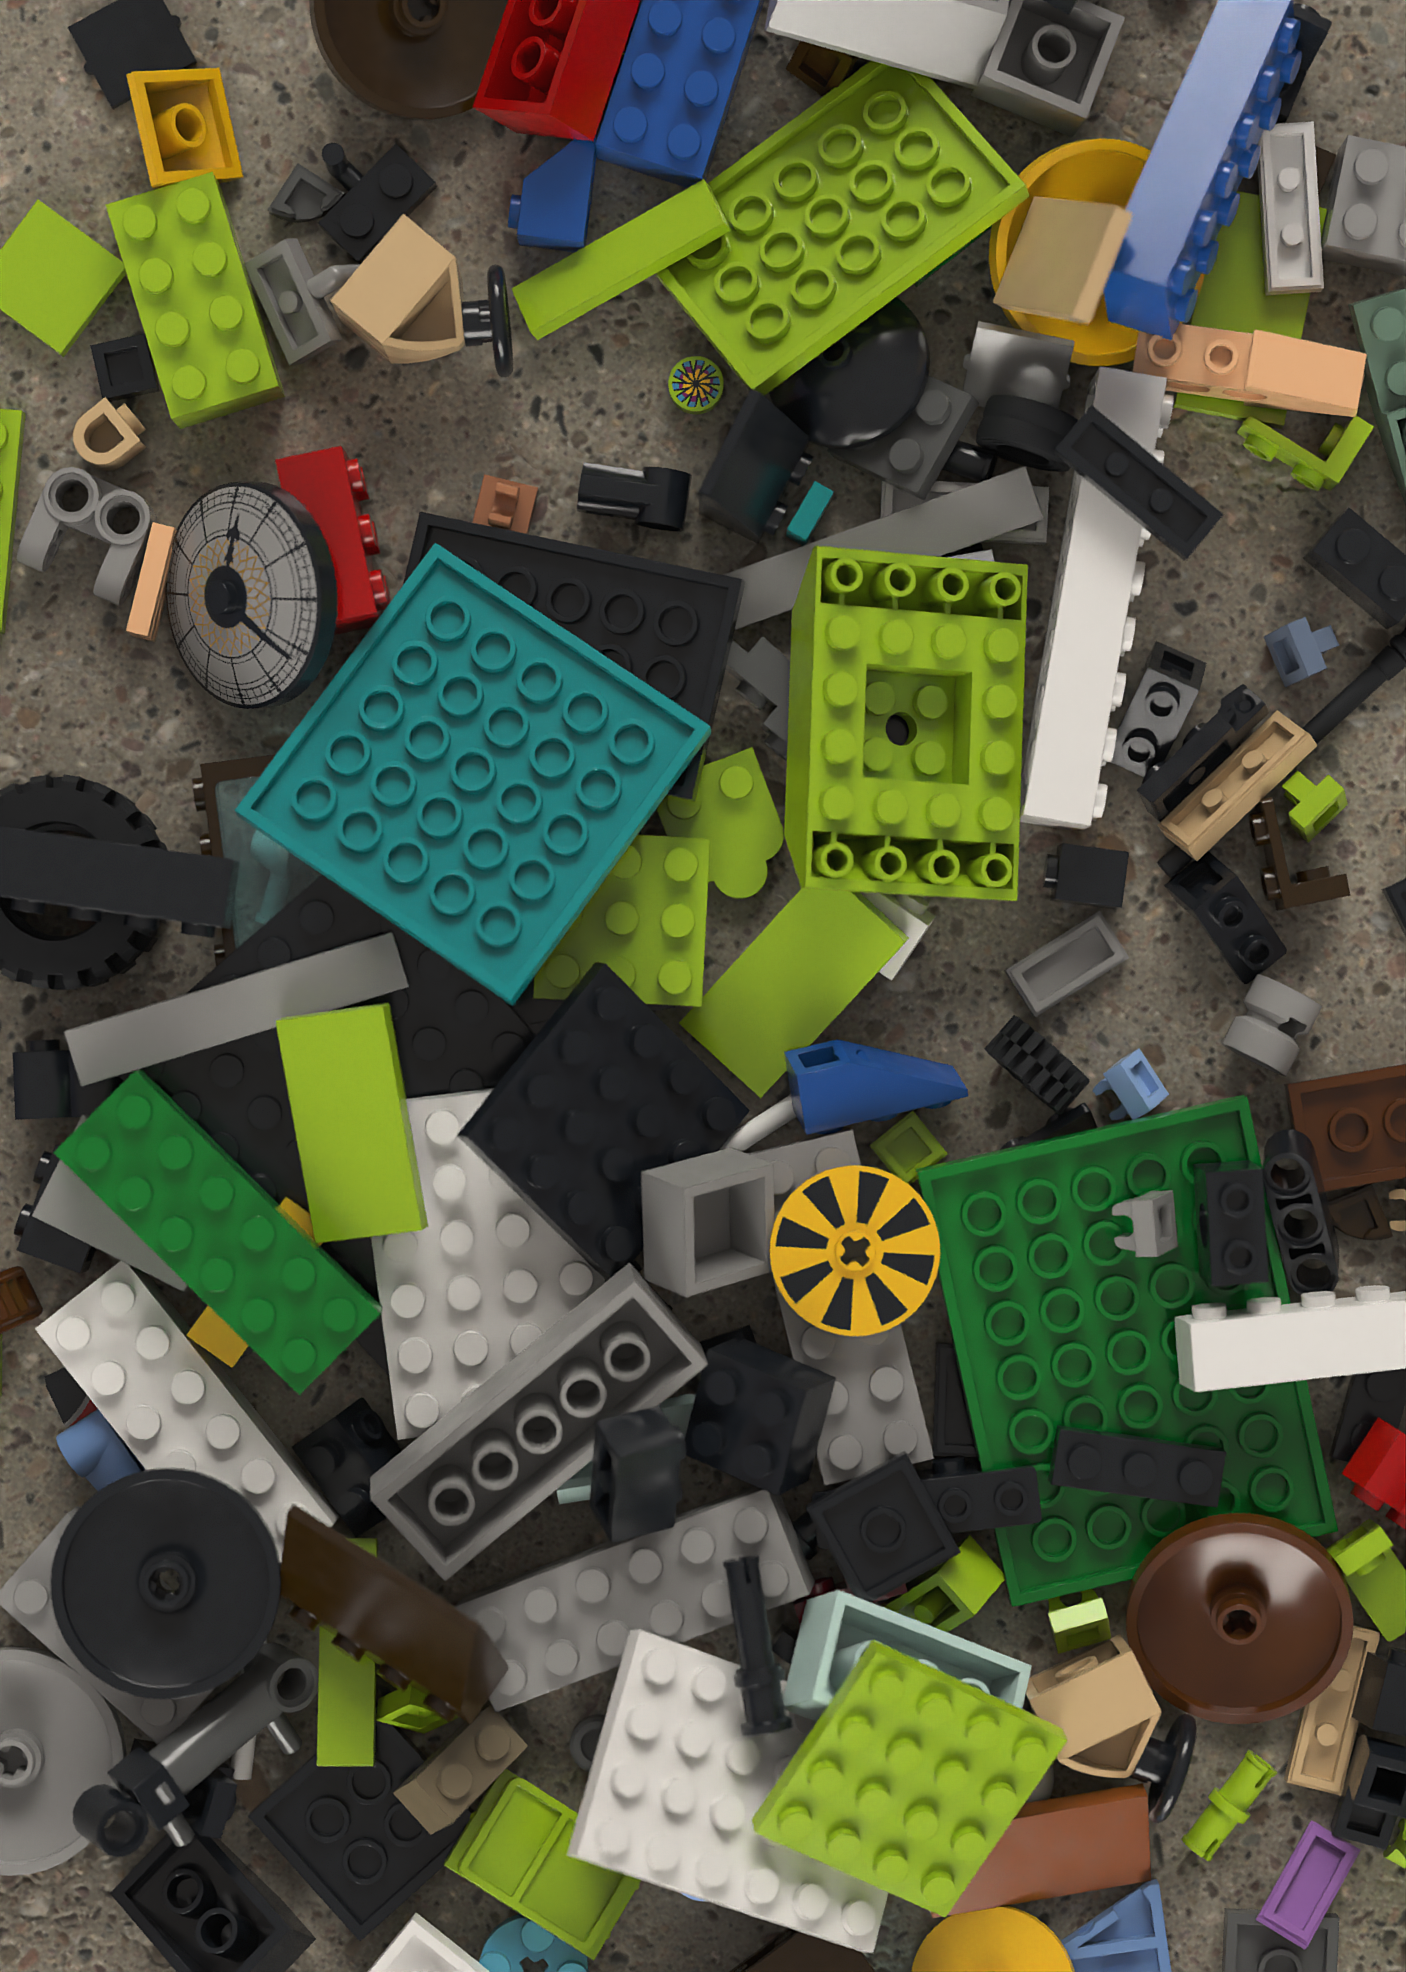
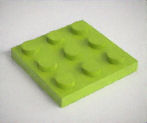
(642, 924)

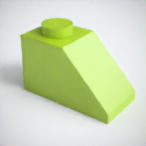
(951, 1590)

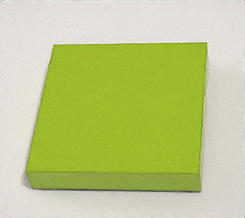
(55, 277)

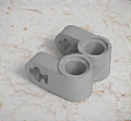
(96, 519)

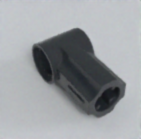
(651, 497)

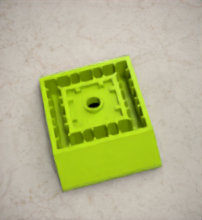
(948, 657)

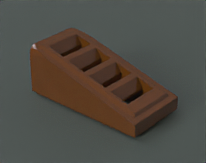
(17, 1299)

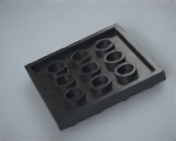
(595, 1107)

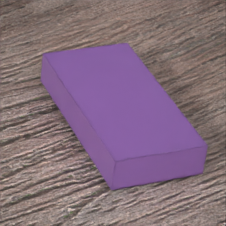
(1307, 1884)

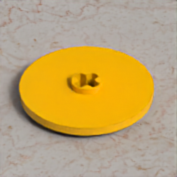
(992, 1942)

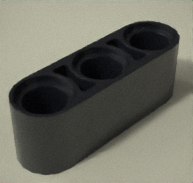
(1300, 1190)

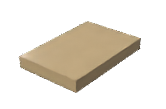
(1062, 258)

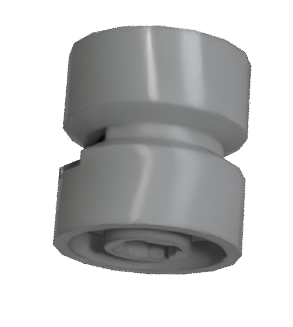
(1271, 1025)

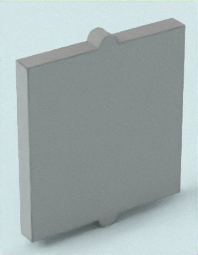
(1017, 364)

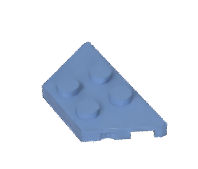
(1124, 1936)

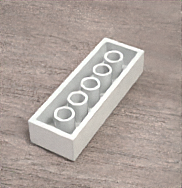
(173, 1395)

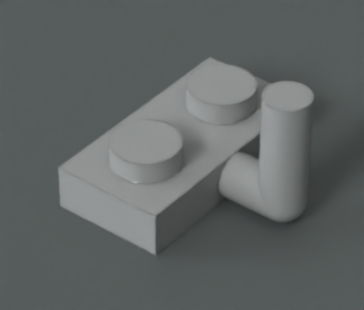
(296, 299)

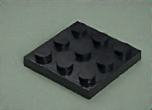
(354, 1834)

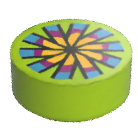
(695, 385)

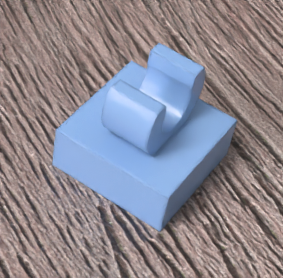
(1134, 1085)

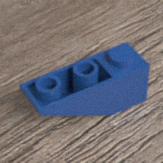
(855, 1083)

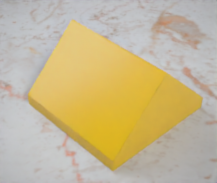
(184, 125)

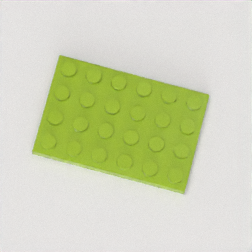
(838, 220)

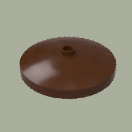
(1239, 1618)

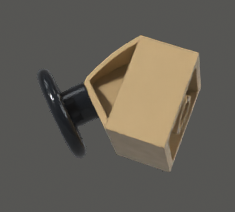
(412, 302)
(1109, 1720)

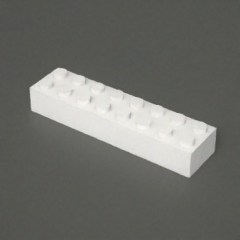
(1090, 623)

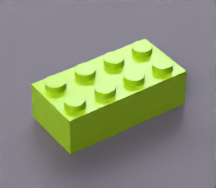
(195, 300)

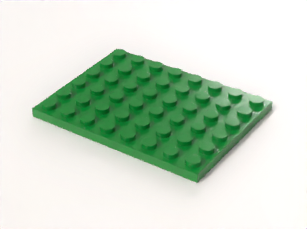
(1084, 1336)

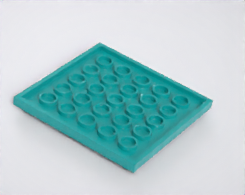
(473, 773)

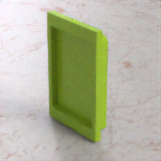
(519, 1856)

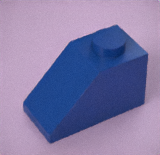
(557, 200)

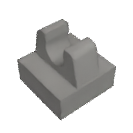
(1152, 1223)

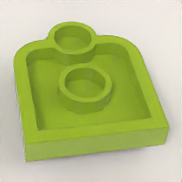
(737, 816)

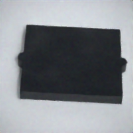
(130, 39)

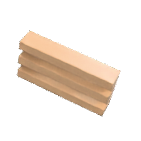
(151, 586)

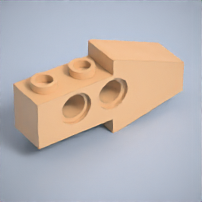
(1255, 369)

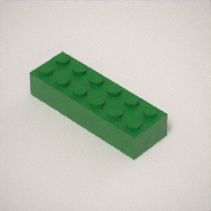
(219, 1230)

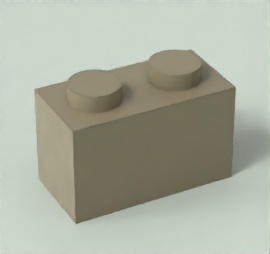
(460, 1770)

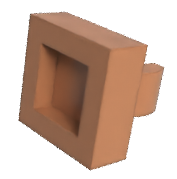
(505, 504)

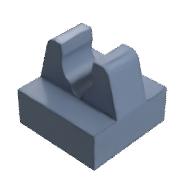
(1299, 650)

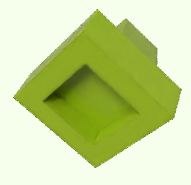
(1313, 804)
(1078, 1624)

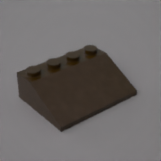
(387, 1619)

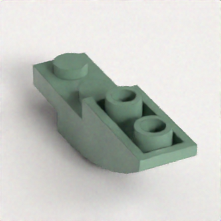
(1382, 336)

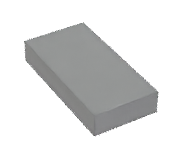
(1066, 964)

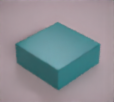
(809, 513)

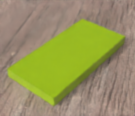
(1236, 301)
(792, 982)
(352, 1123)

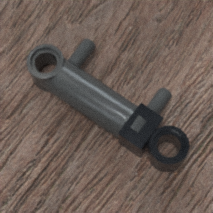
(155, 1782)

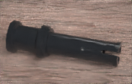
(758, 1673)

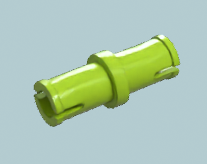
(1228, 1805)

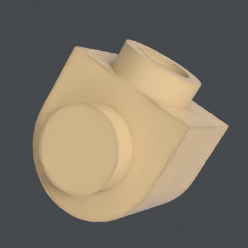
(108, 436)

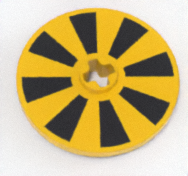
(854, 1296)

